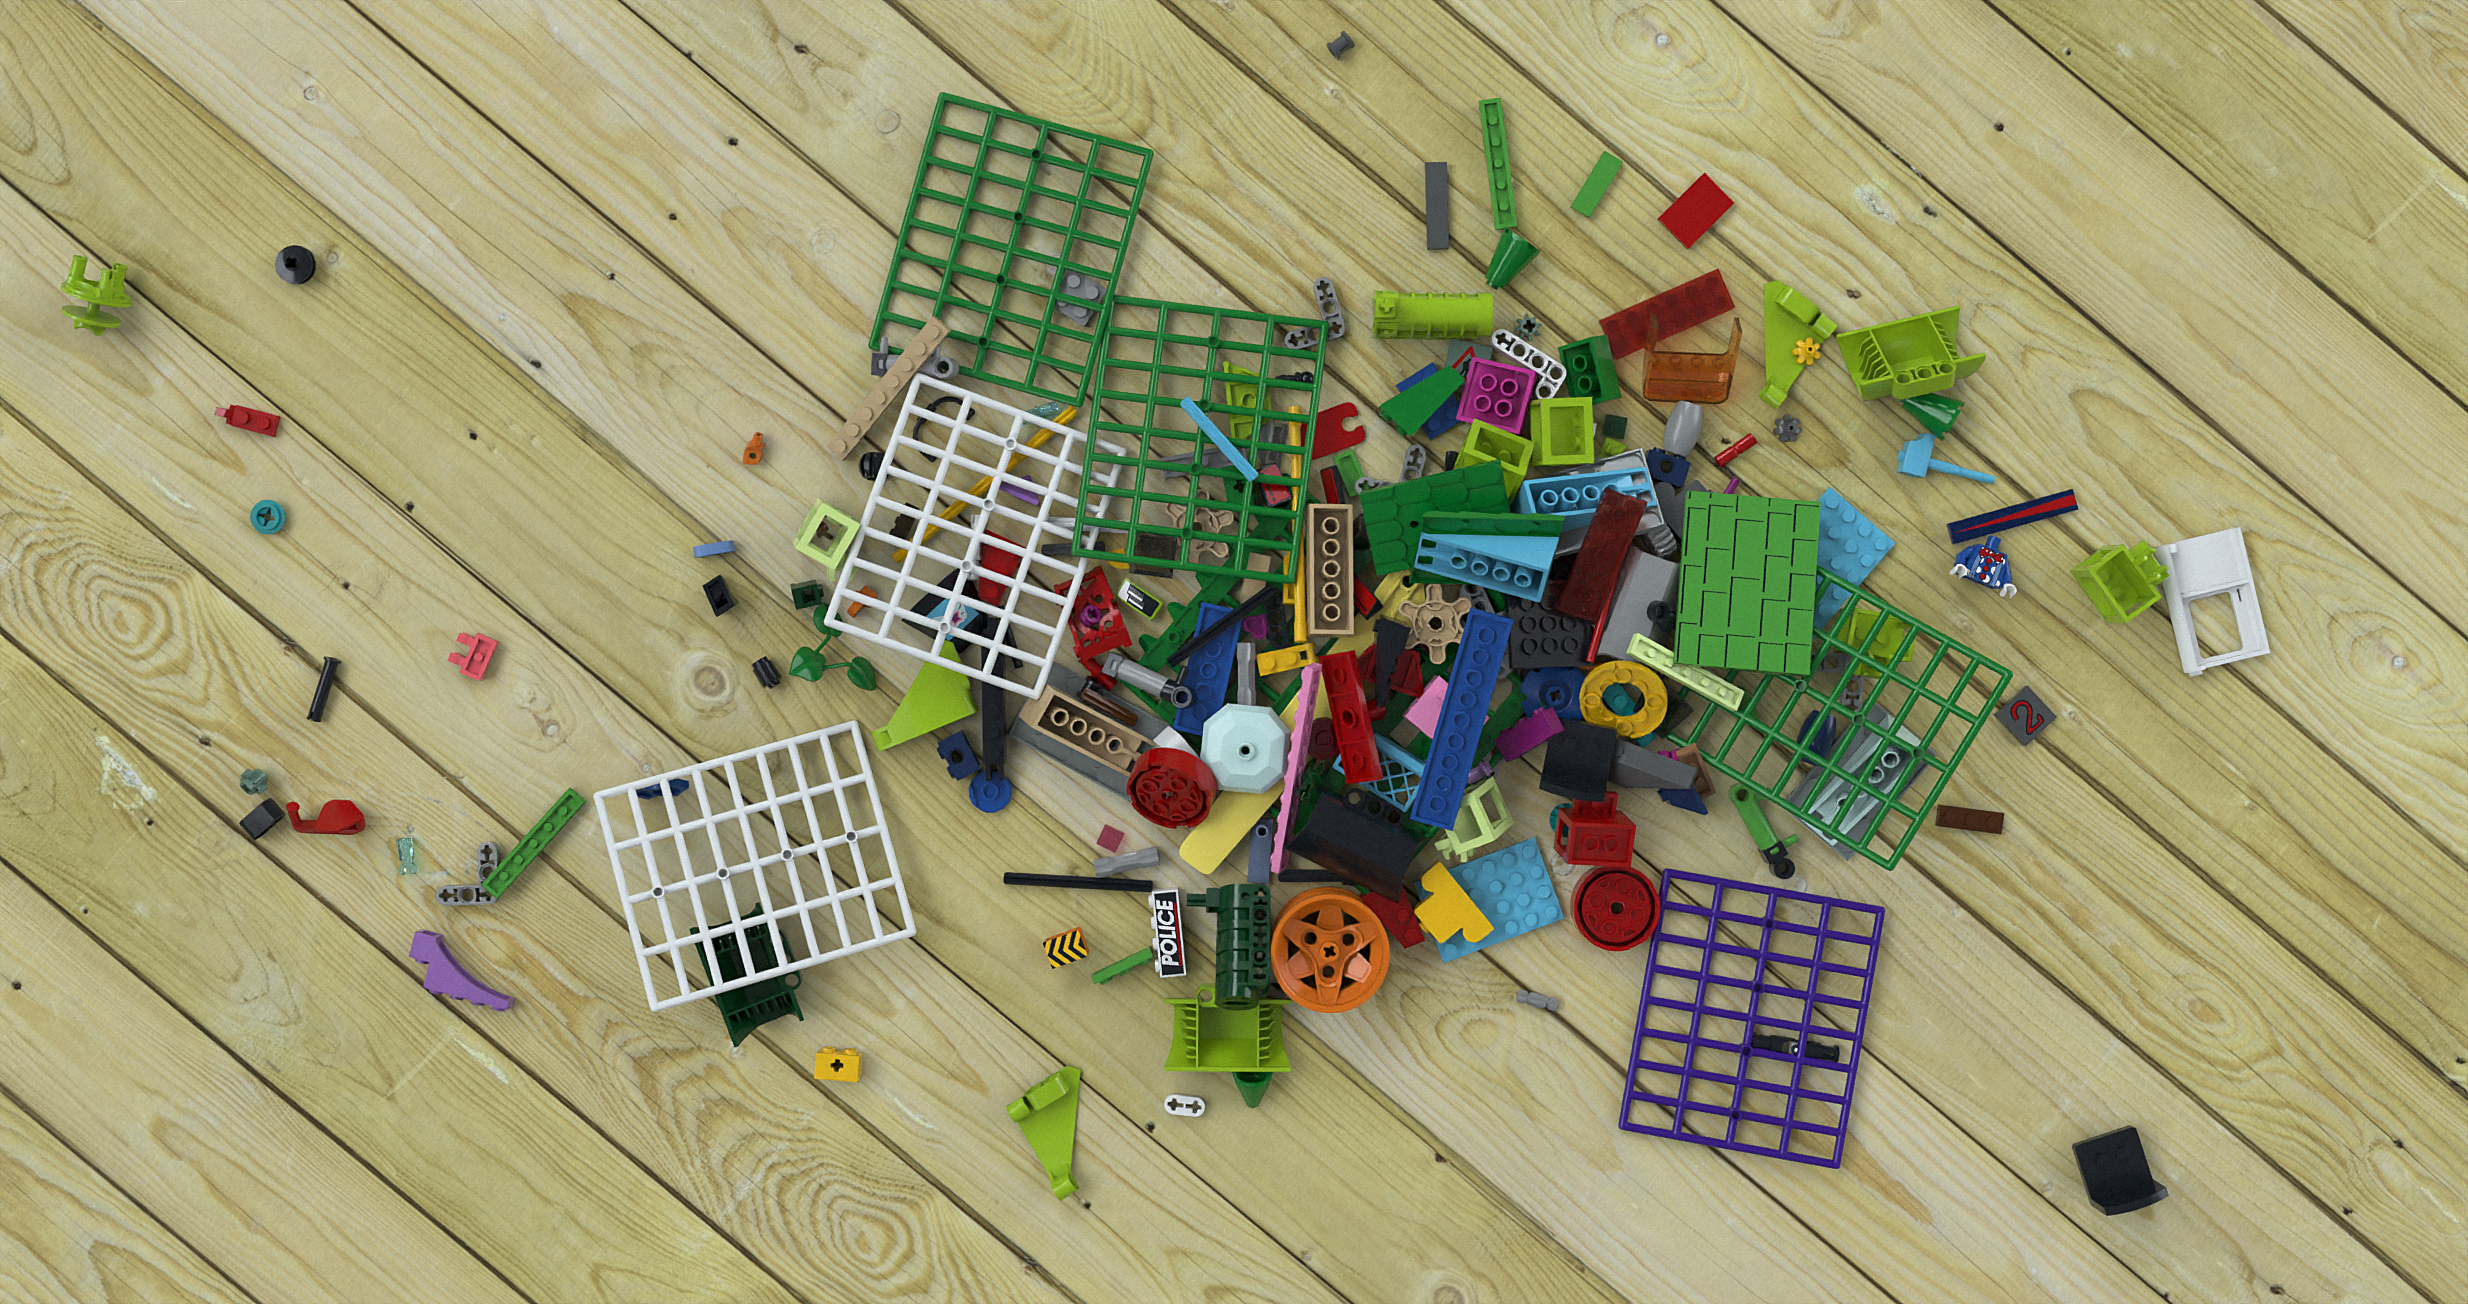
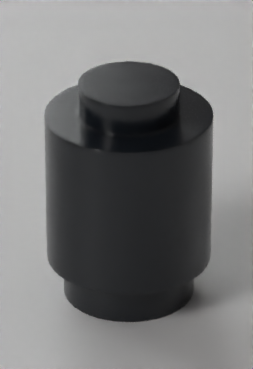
(766, 673)

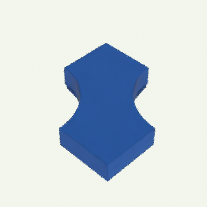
(676, 785)

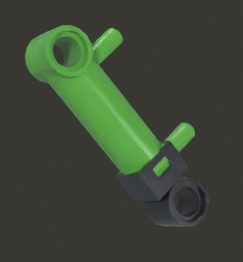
(1769, 846)

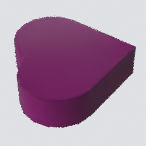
(1256, 625)

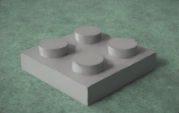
(1081, 287)

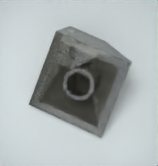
(1155, 547)
(1676, 711)

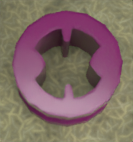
(1086, 620)

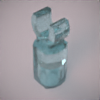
(406, 855)

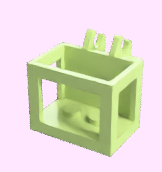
(835, 556)
(1472, 824)

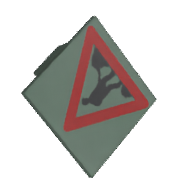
(1461, 354)

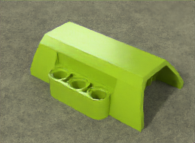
(1907, 356)
(1226, 1039)

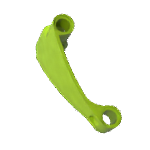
(931, 702)
(1048, 1123)

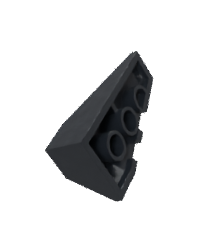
(1389, 642)

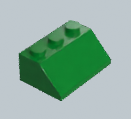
(1590, 370)

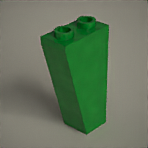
(1420, 401)

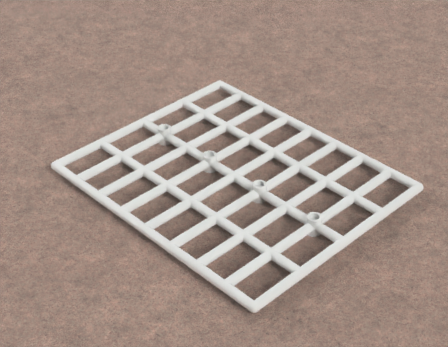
(966, 565)
(755, 864)

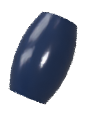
(1824, 738)

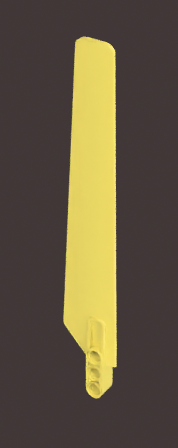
(1237, 812)

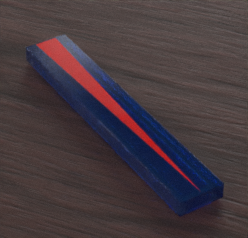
(2012, 516)

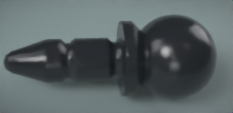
(1303, 377)

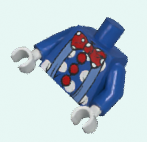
(1985, 566)

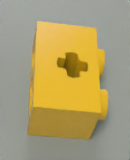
(827, 1070)

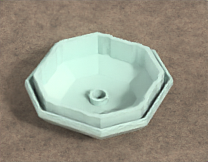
(1251, 727)

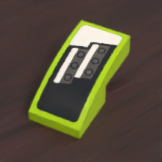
(1139, 599)

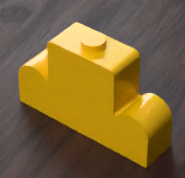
(1448, 908)

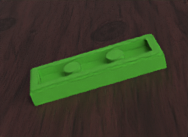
(1596, 184)

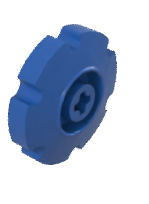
(1541, 683)

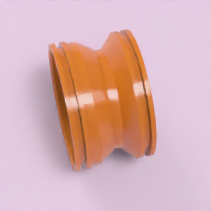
(1344, 957)

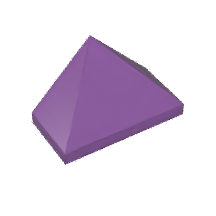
(1021, 493)

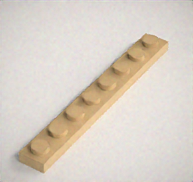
(888, 388)

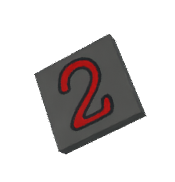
(2025, 715)

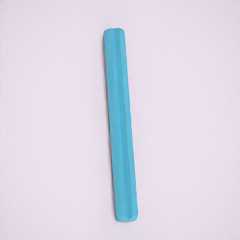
(1219, 439)

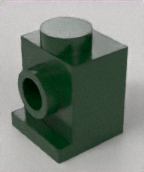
(802, 600)

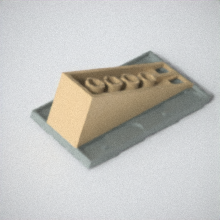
(1083, 734)

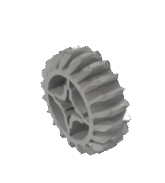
(1660, 542)

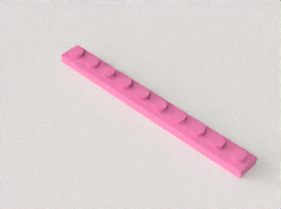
(1297, 760)

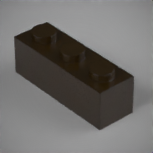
(903, 524)

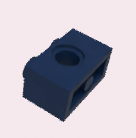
(1678, 467)
(970, 761)

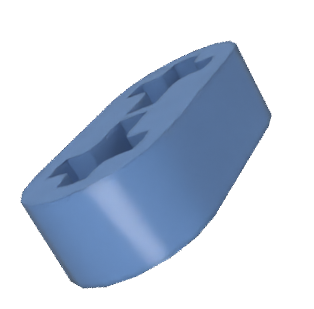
(714, 549)

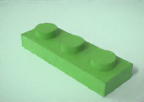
(1122, 966)

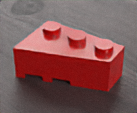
(999, 562)
(1396, 917)

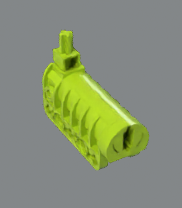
(1431, 315)

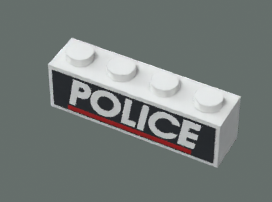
(1168, 932)

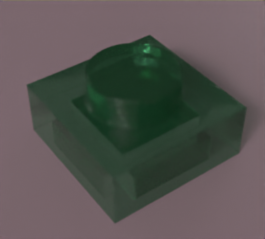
(1614, 426)

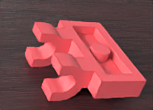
(478, 657)

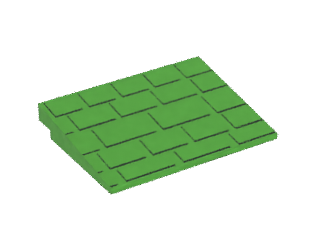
(1747, 583)

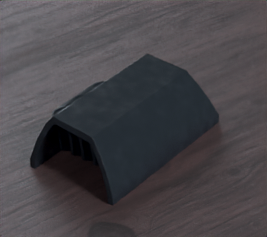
(1357, 842)

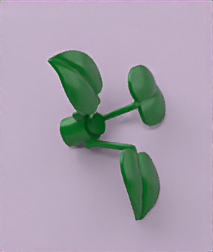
(811, 664)

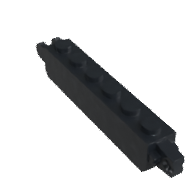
(994, 710)

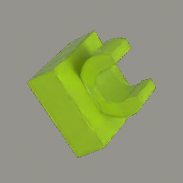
(1611, 448)

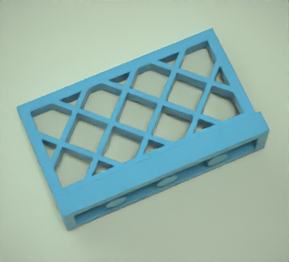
(1397, 755)

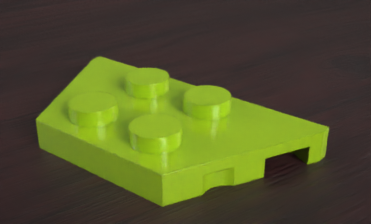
(1243, 396)

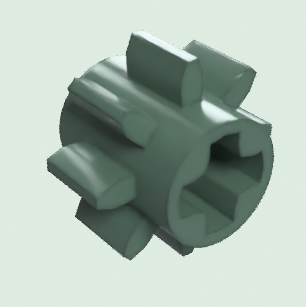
(1531, 322)
(253, 781)

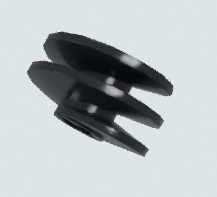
(305, 264)

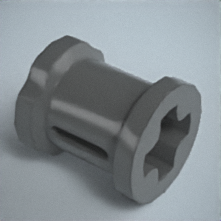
(1340, 45)

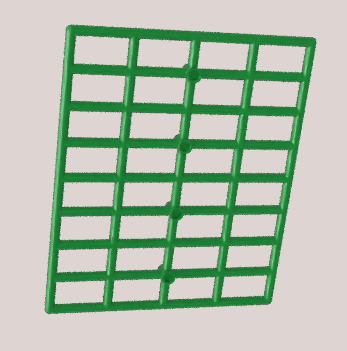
(1010, 249)
(1196, 469)
(1859, 720)

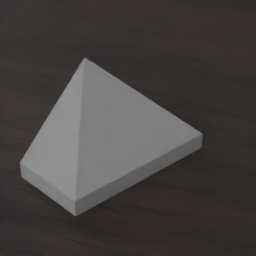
(1273, 433)

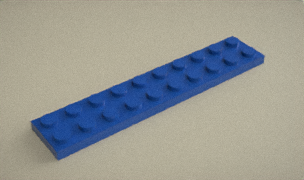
(1461, 718)

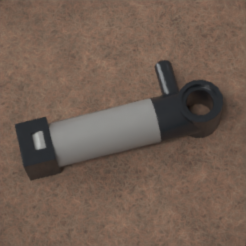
(1151, 681)

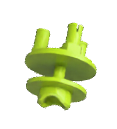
(106, 292)

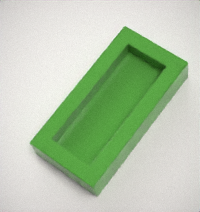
(1350, 471)

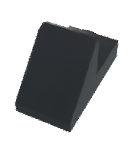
(719, 595)

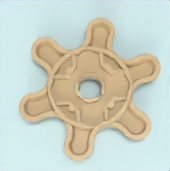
(1210, 521)
(1434, 607)

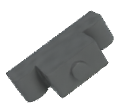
(1673, 506)

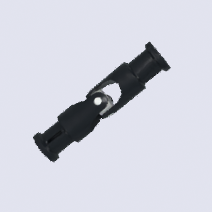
(1813, 1049)

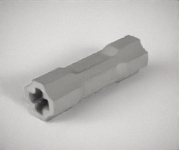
(1246, 674)
(1140, 859)

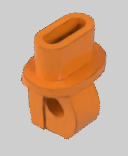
(754, 446)
(856, 607)

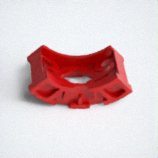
(1110, 639)

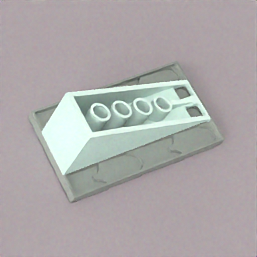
(1854, 762)

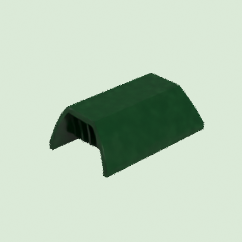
(755, 1003)

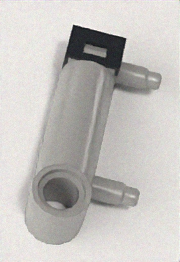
(932, 367)

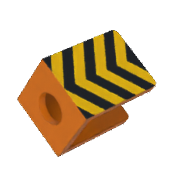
(1066, 947)

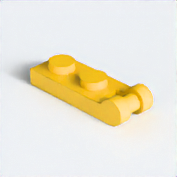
(1286, 659)

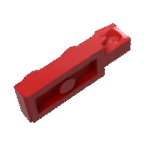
(250, 419)

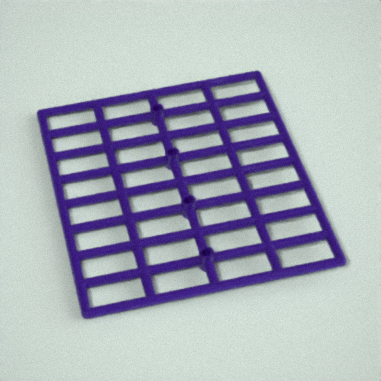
(1751, 1018)

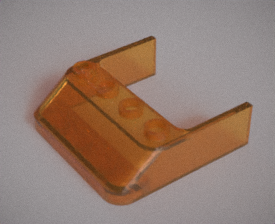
(1688, 375)

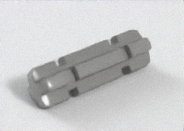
(1537, 1000)

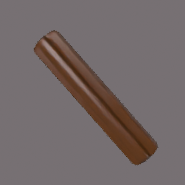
(1109, 707)

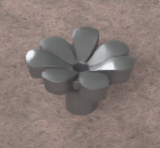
(1783, 428)

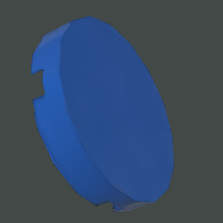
(990, 795)

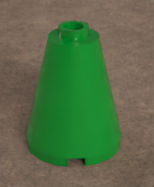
(1509, 259)
(1933, 412)

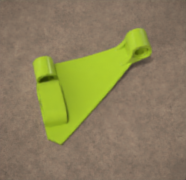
(1786, 320)

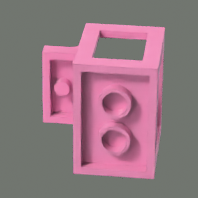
(1425, 710)

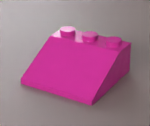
(1497, 395)

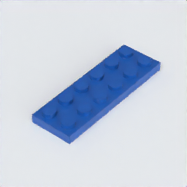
(1208, 671)

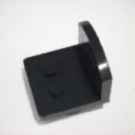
(1579, 761)
(2117, 1172)

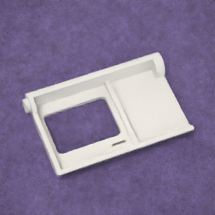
(2206, 568)

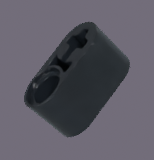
(262, 819)

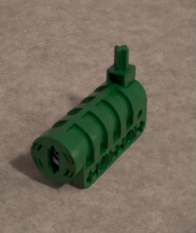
(1238, 942)

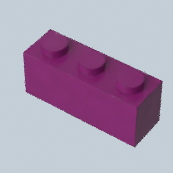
(1529, 734)

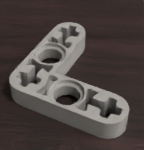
(1335, 317)
(1408, 458)
(1842, 663)
(474, 887)

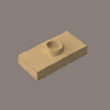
(1255, 563)

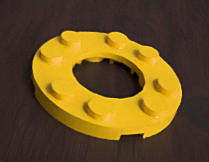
(1622, 672)

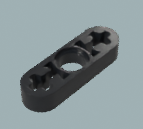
(1283, 623)

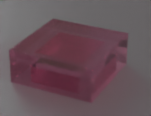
(1110, 838)

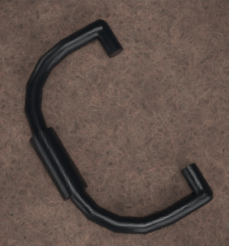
(932, 407)

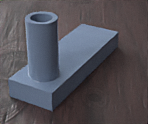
(1260, 851)

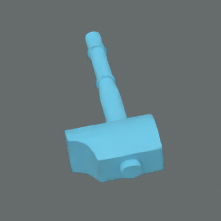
(1915, 460)

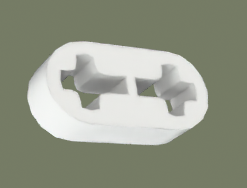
(1185, 1099)

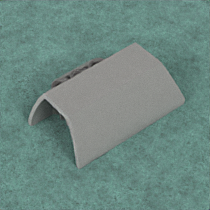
(1640, 582)

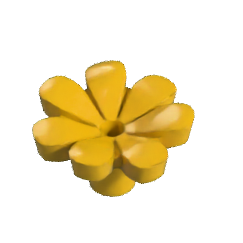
(1805, 354)

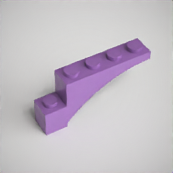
(449, 977)

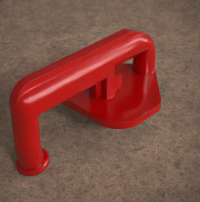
(335, 818)

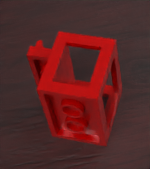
(1596, 833)

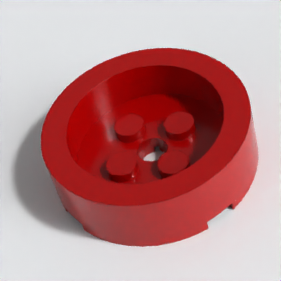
(1173, 771)
(1592, 911)

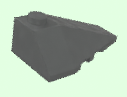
(1642, 768)

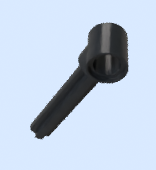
(1312, 875)

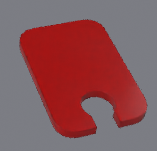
(1329, 431)

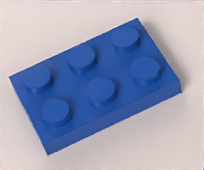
(1444, 416)

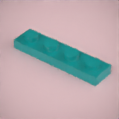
(1623, 705)

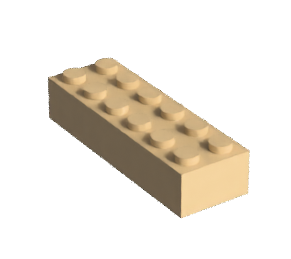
(1329, 570)

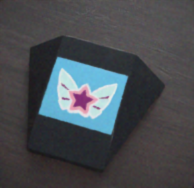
(963, 618)

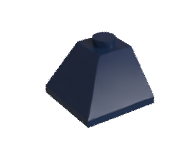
(1683, 798)

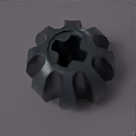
(870, 465)

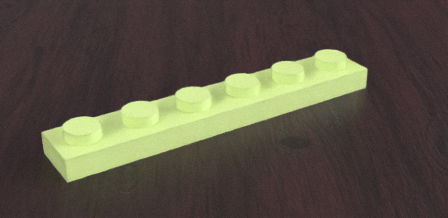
(1690, 676)

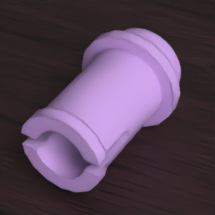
(1480, 771)

